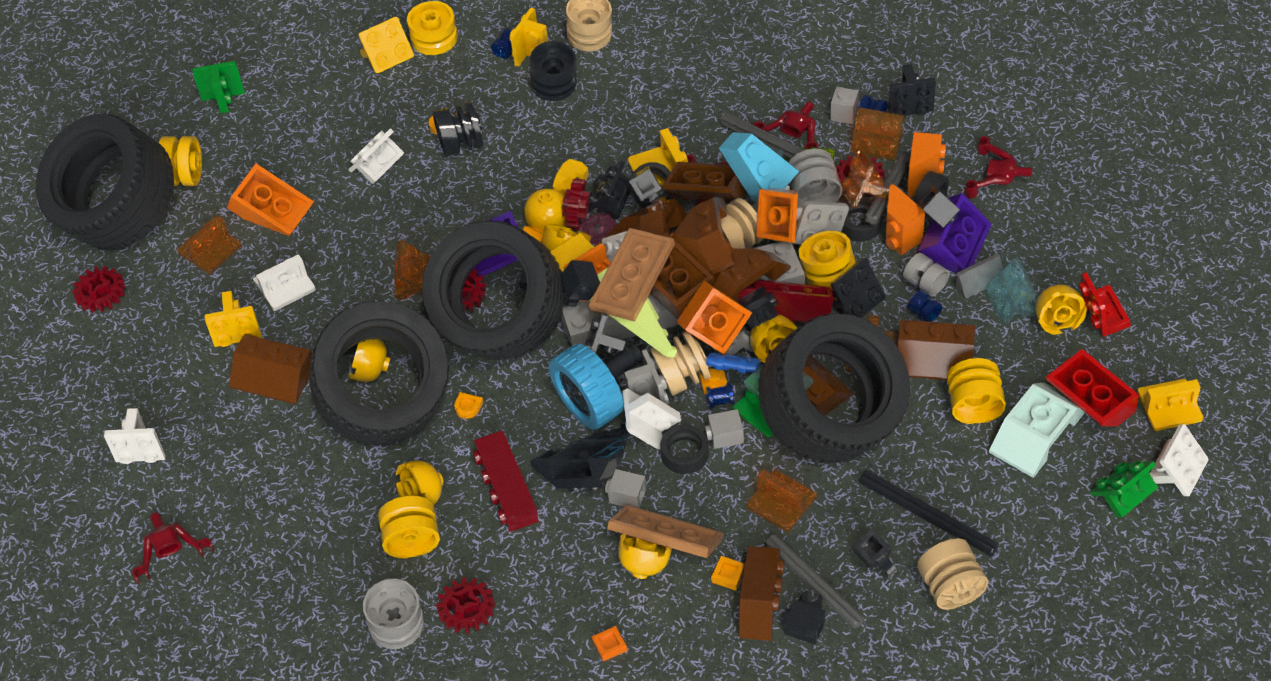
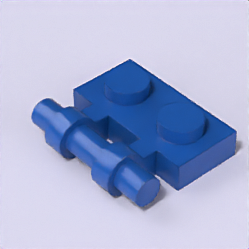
(726, 362)

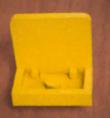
(667, 154)

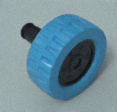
(589, 384)

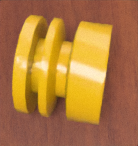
(975, 391)

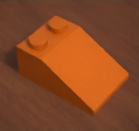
(269, 201)

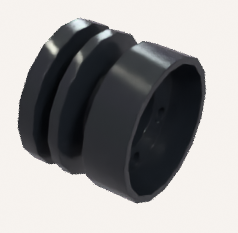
(553, 71)
(458, 128)

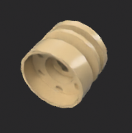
(589, 24)
(740, 224)
(686, 363)
(952, 574)

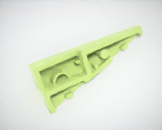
(647, 327)

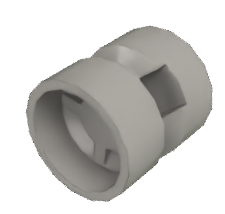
(923, 273)

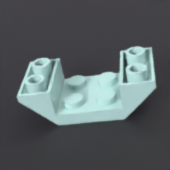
(1034, 427)

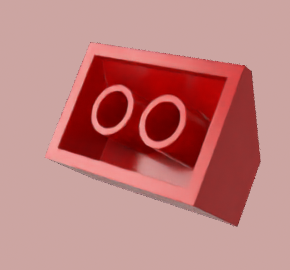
(1095, 389)

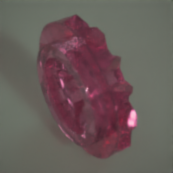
(588, 226)

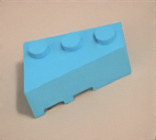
(756, 164)

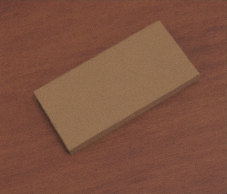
(632, 274)
(665, 531)

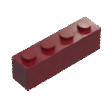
(796, 301)
(506, 481)

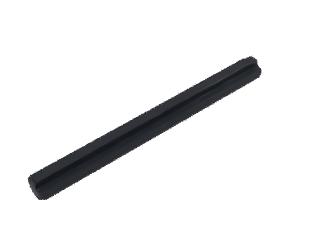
(929, 513)

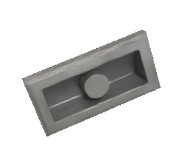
(978, 276)

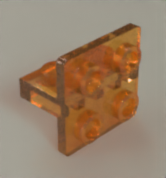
(877, 133)
(862, 179)
(210, 246)
(409, 270)
(780, 499)

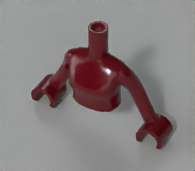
(794, 124)
(998, 171)
(165, 542)

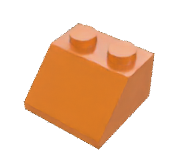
(924, 158)
(777, 214)
(904, 222)
(714, 317)

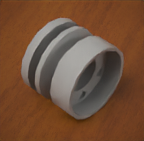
(816, 177)
(388, 602)

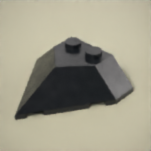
(585, 461)

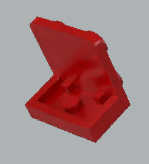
(1104, 307)

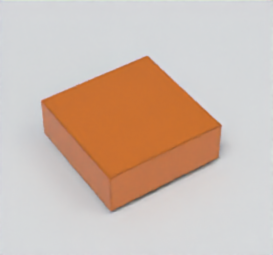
(609, 643)

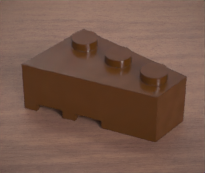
(759, 592)

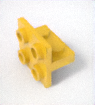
(527, 36)
(385, 45)
(232, 322)
(1171, 403)

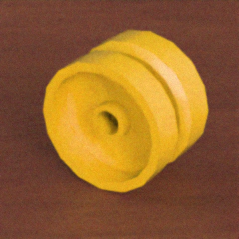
(432, 27)
(185, 158)
(826, 257)
(408, 527)

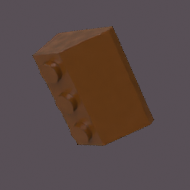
(703, 182)
(679, 280)
(934, 347)
(270, 368)
(826, 390)

